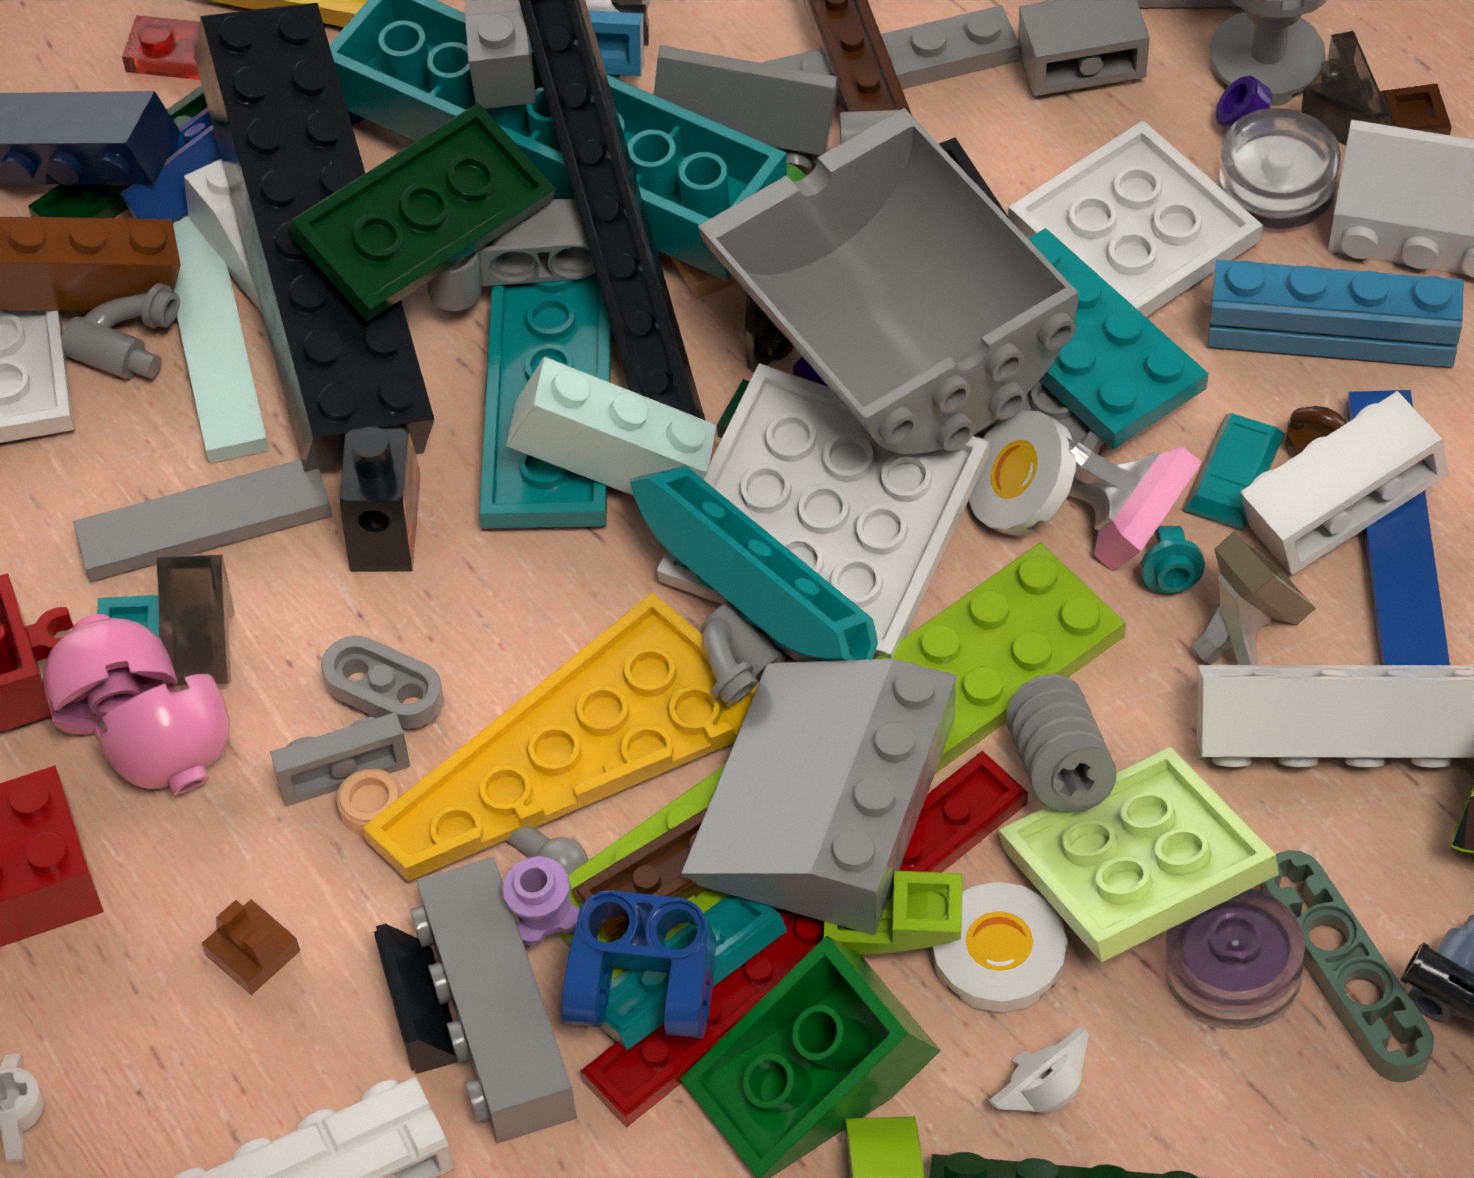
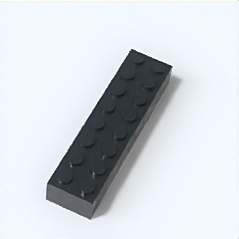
(282, 152)

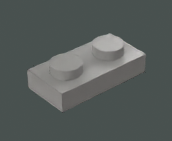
(321, 763)

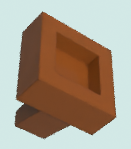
(249, 945)

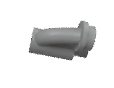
(100, 346)
(732, 641)

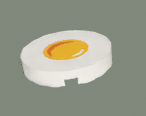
(1024, 474)
(1007, 948)

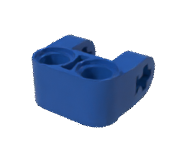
(640, 948)

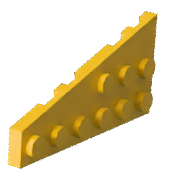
(590, 729)

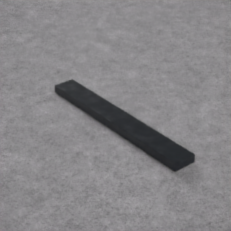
(610, 203)

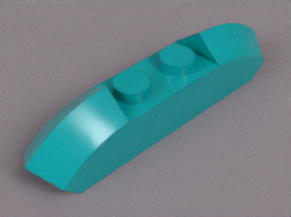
(752, 569)

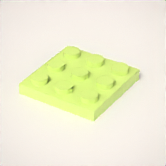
(1141, 856)

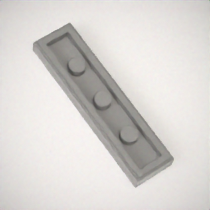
(201, 519)

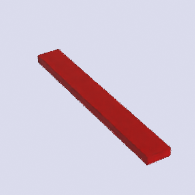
(949, 825)

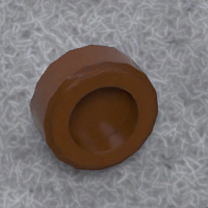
(1309, 424)

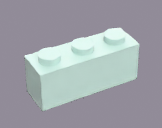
(604, 428)

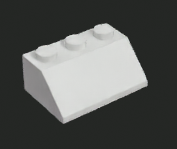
(1406, 198)

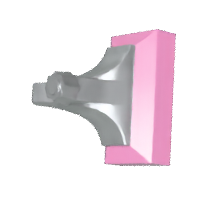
(1129, 497)

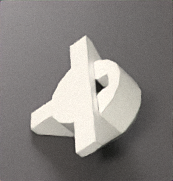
(1045, 1078)
(19, 1105)

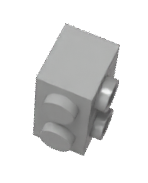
(1079, 41)

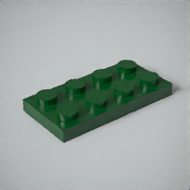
(421, 211)

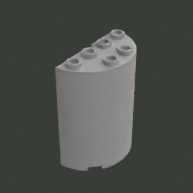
(901, 286)

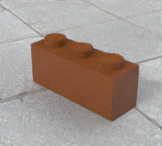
(82, 261)

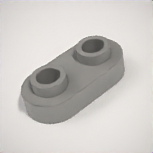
(387, 684)

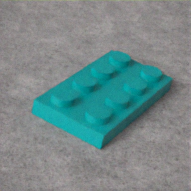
(1118, 365)

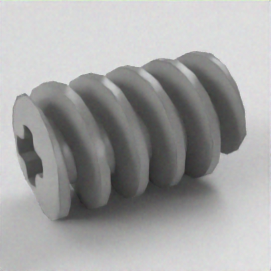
(1060, 744)

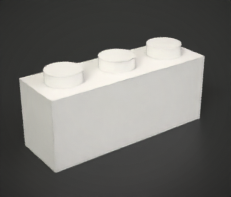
(1344, 482)

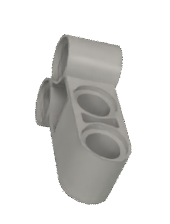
(538, 249)

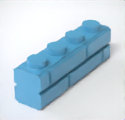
(1336, 313)

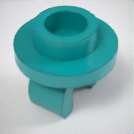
(1173, 562)

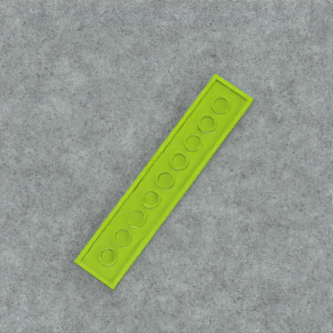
(996, 638)

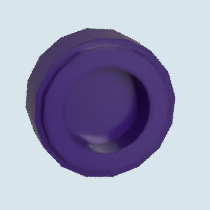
(1241, 99)

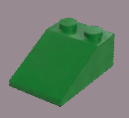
(808, 1058)

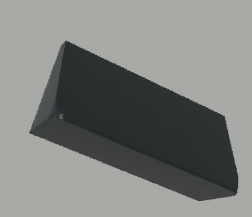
(414, 999)

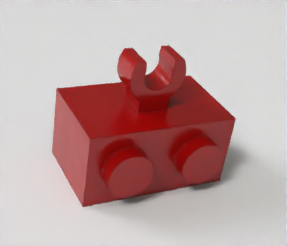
(20, 649)

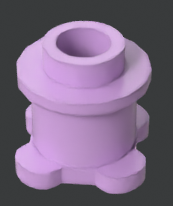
(539, 896)

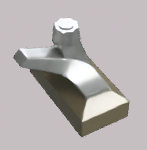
(1250, 596)

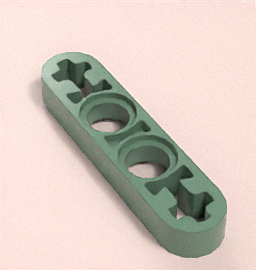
(1354, 960)

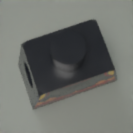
(382, 476)

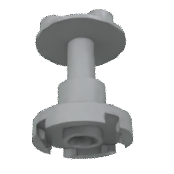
(1269, 45)

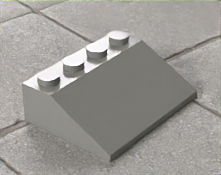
(825, 787)

